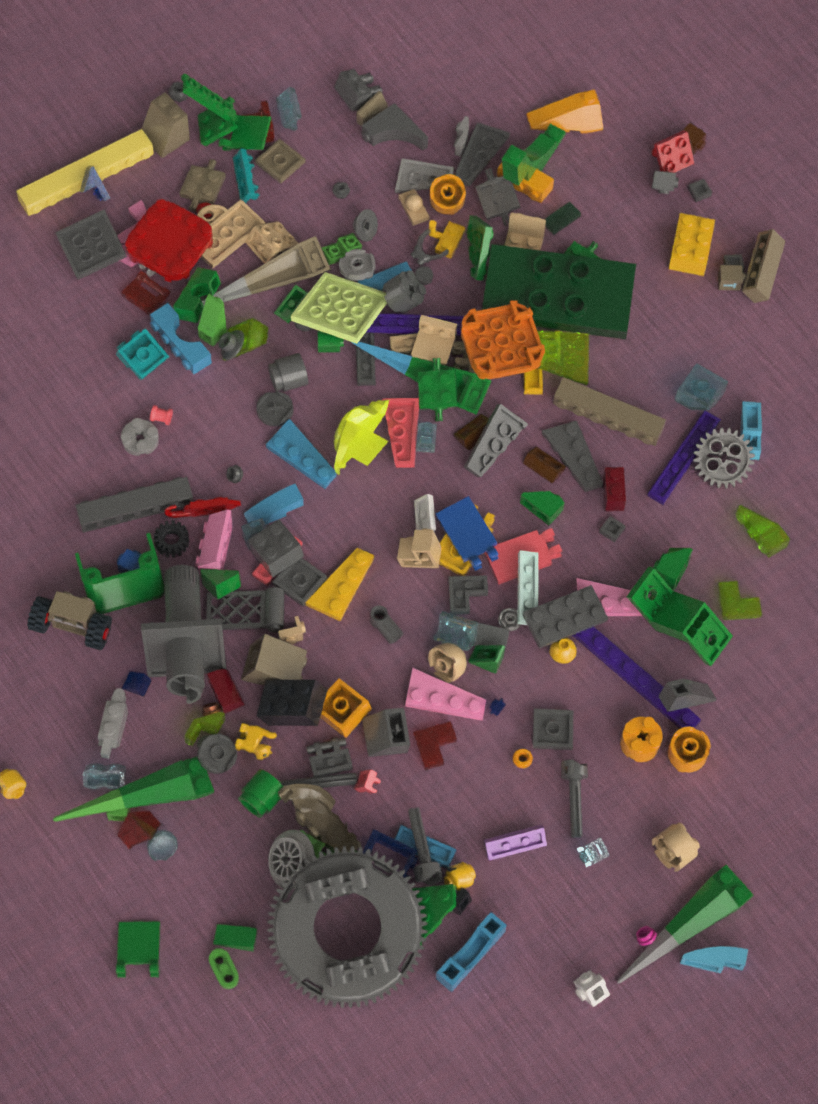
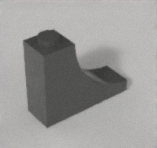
(393, 125)

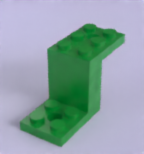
(679, 616)

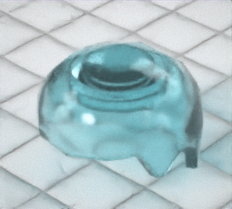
(162, 845)

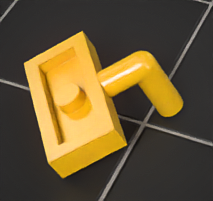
(448, 239)

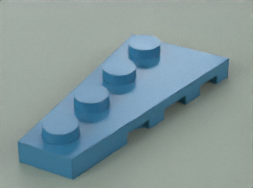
(298, 452)

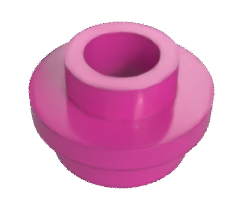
(645, 935)

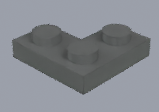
(464, 587)

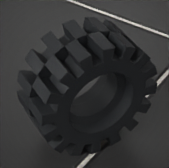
(171, 549)

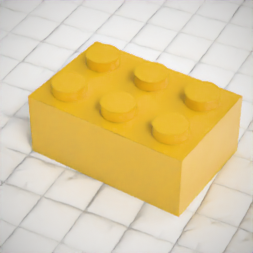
(691, 244)

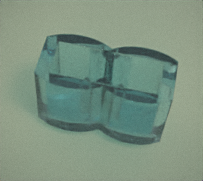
(109, 776)

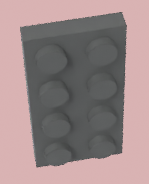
(565, 616)

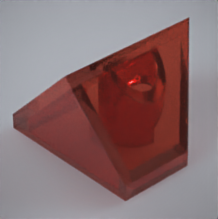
(138, 828)

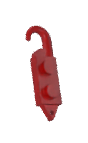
(202, 507)

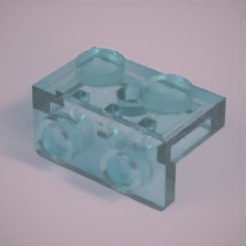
(289, 108)
(456, 631)

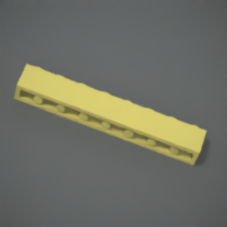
(69, 179)

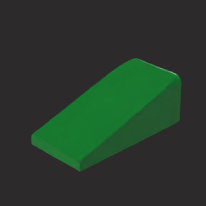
(290, 303)
(236, 937)

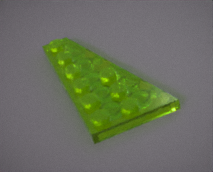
(566, 354)

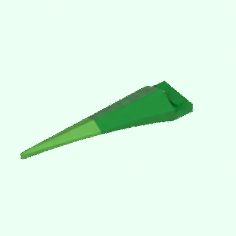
(174, 783)

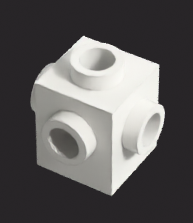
(591, 988)

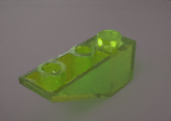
(767, 534)

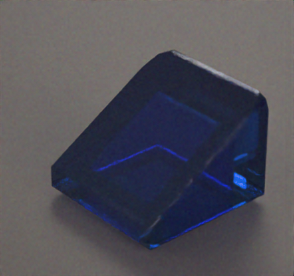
(137, 683)

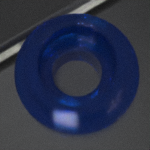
(497, 706)

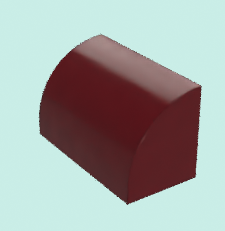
(225, 690)

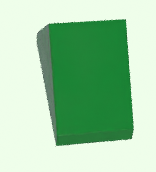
(220, 582)
(487, 657)

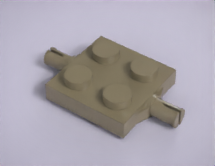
(202, 184)

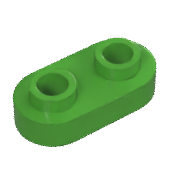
(224, 969)

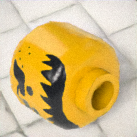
(460, 875)

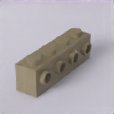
(763, 266)

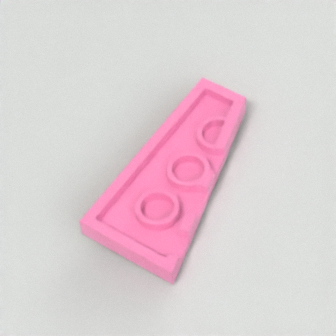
(611, 598)
(438, 696)

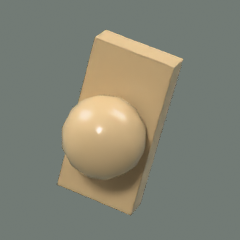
(413, 207)

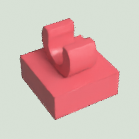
(366, 781)

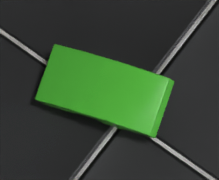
(336, 251)

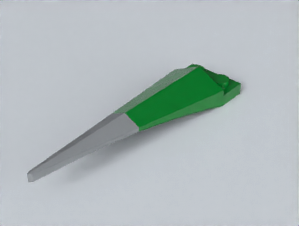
(713, 902)

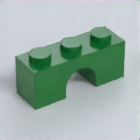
(189, 303)

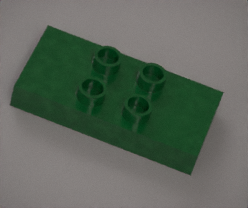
(563, 289)

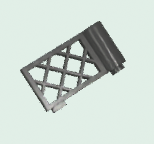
(271, 609)

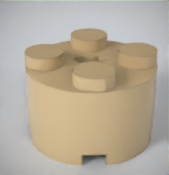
(675, 846)

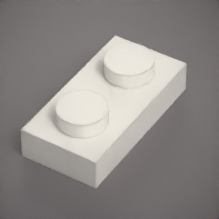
(425, 512)

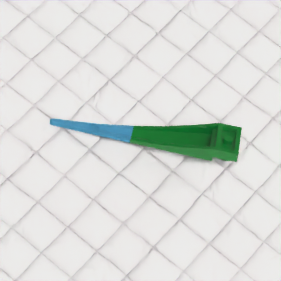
(470, 388)

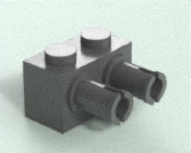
(354, 88)

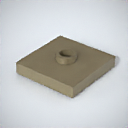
(280, 161)

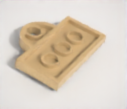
(229, 229)

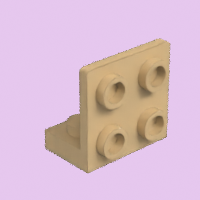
(525, 232)
(269, 240)
(434, 339)

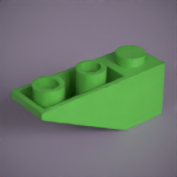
(212, 321)

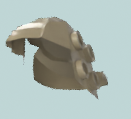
(313, 810)

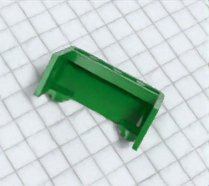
(124, 588)

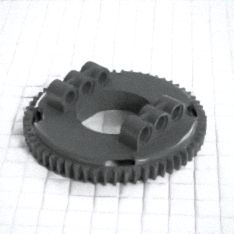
(359, 976)

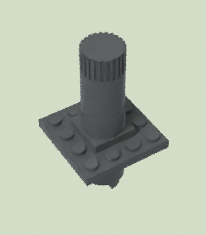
(183, 644)

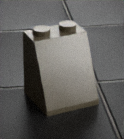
(166, 125)
(273, 660)

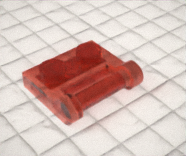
(143, 298)

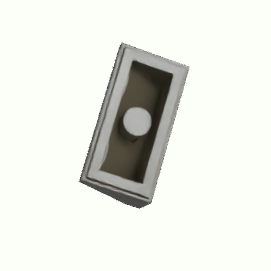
(371, 108)

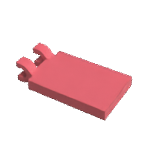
(507, 565)

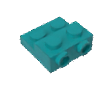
(141, 353)

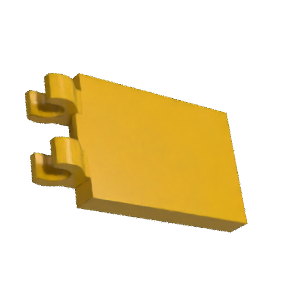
(449, 556)

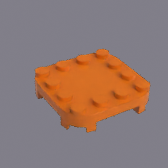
(501, 341)

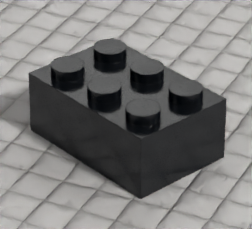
(292, 702)

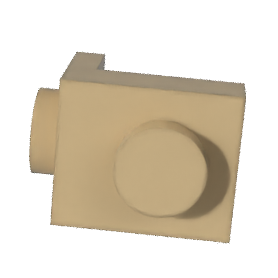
(293, 634)

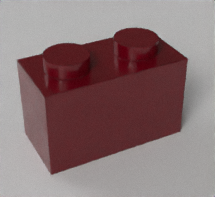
(614, 489)

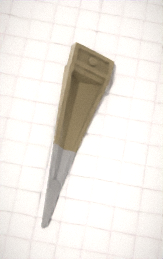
(291, 266)

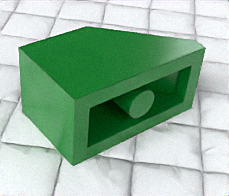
(543, 505)

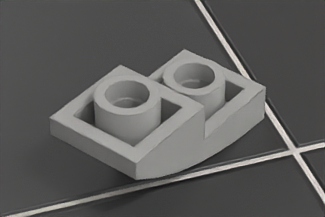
(462, 136)

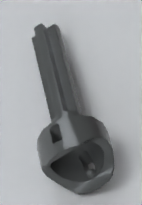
(574, 774)
(426, 869)

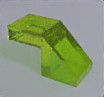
(209, 724)

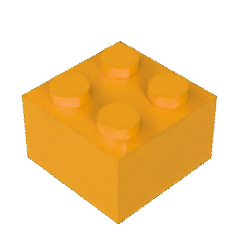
(344, 708)

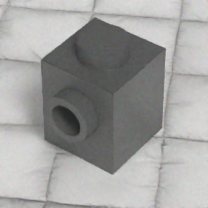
(664, 181)

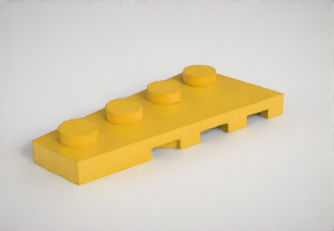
(341, 586)

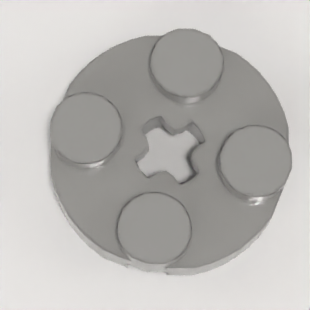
(361, 272)
(140, 427)

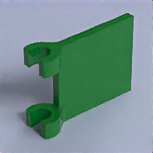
(249, 135)
(138, 945)

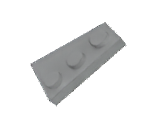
(419, 175)

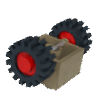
(71, 615)

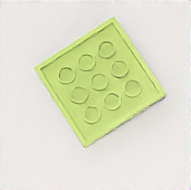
(340, 307)

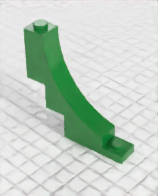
(522, 164)

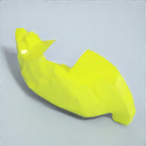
(356, 437)

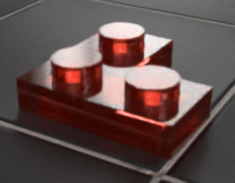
(429, 741)

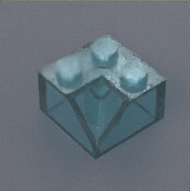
(701, 389)

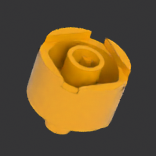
(443, 185)
(632, 736)
(684, 759)

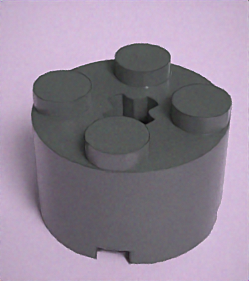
(404, 292)

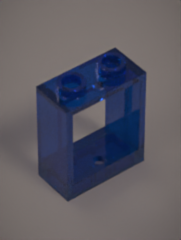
(394, 845)

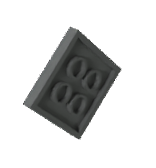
(91, 244)

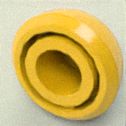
(563, 650)

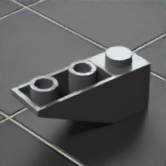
(685, 694)

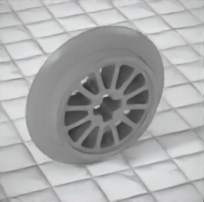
(289, 844)

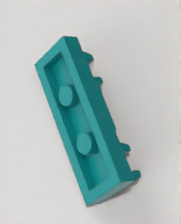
(244, 176)

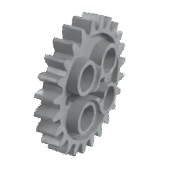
(727, 441)

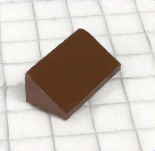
(471, 432)
(544, 464)

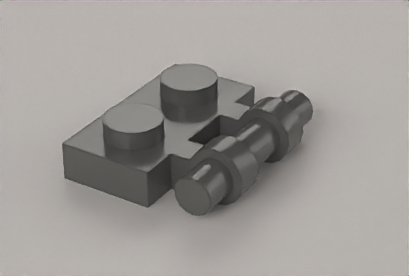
(330, 762)

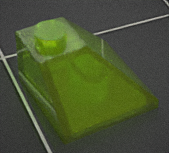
(254, 335)

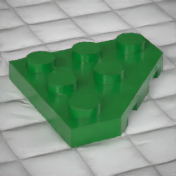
(479, 235)
(437, 903)

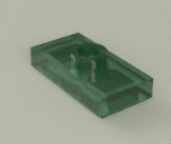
(562, 218)

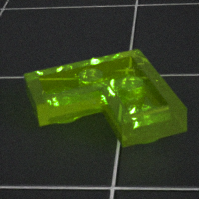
(735, 607)

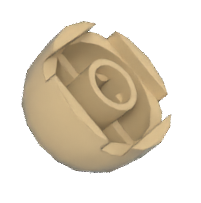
(447, 661)

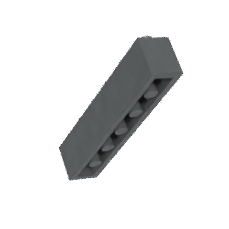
(133, 504)

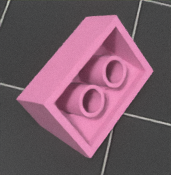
(216, 541)

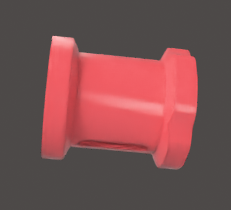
(161, 415)

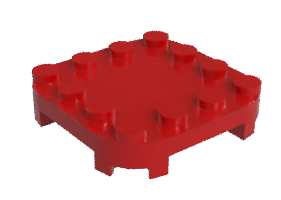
(169, 240)

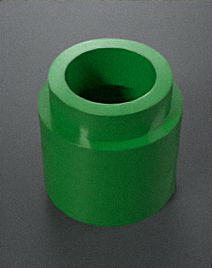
(261, 793)

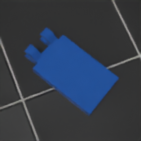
(468, 532)

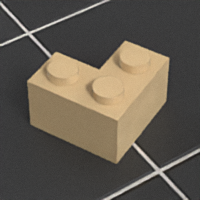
(420, 551)

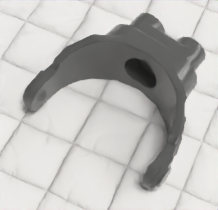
(420, 254)

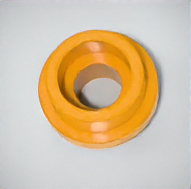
(522, 753)

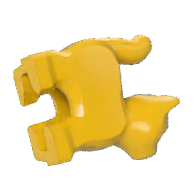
(253, 739)

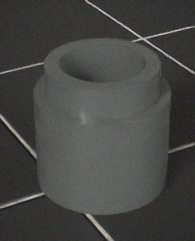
(288, 373)

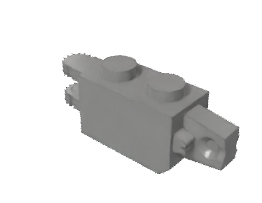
(113, 723)

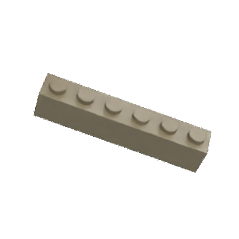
(609, 412)

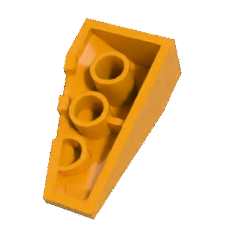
(576, 113)

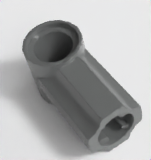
(386, 626)

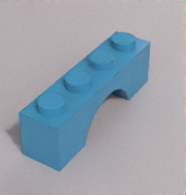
(193, 354)
(471, 953)

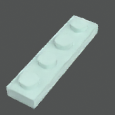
(527, 583)

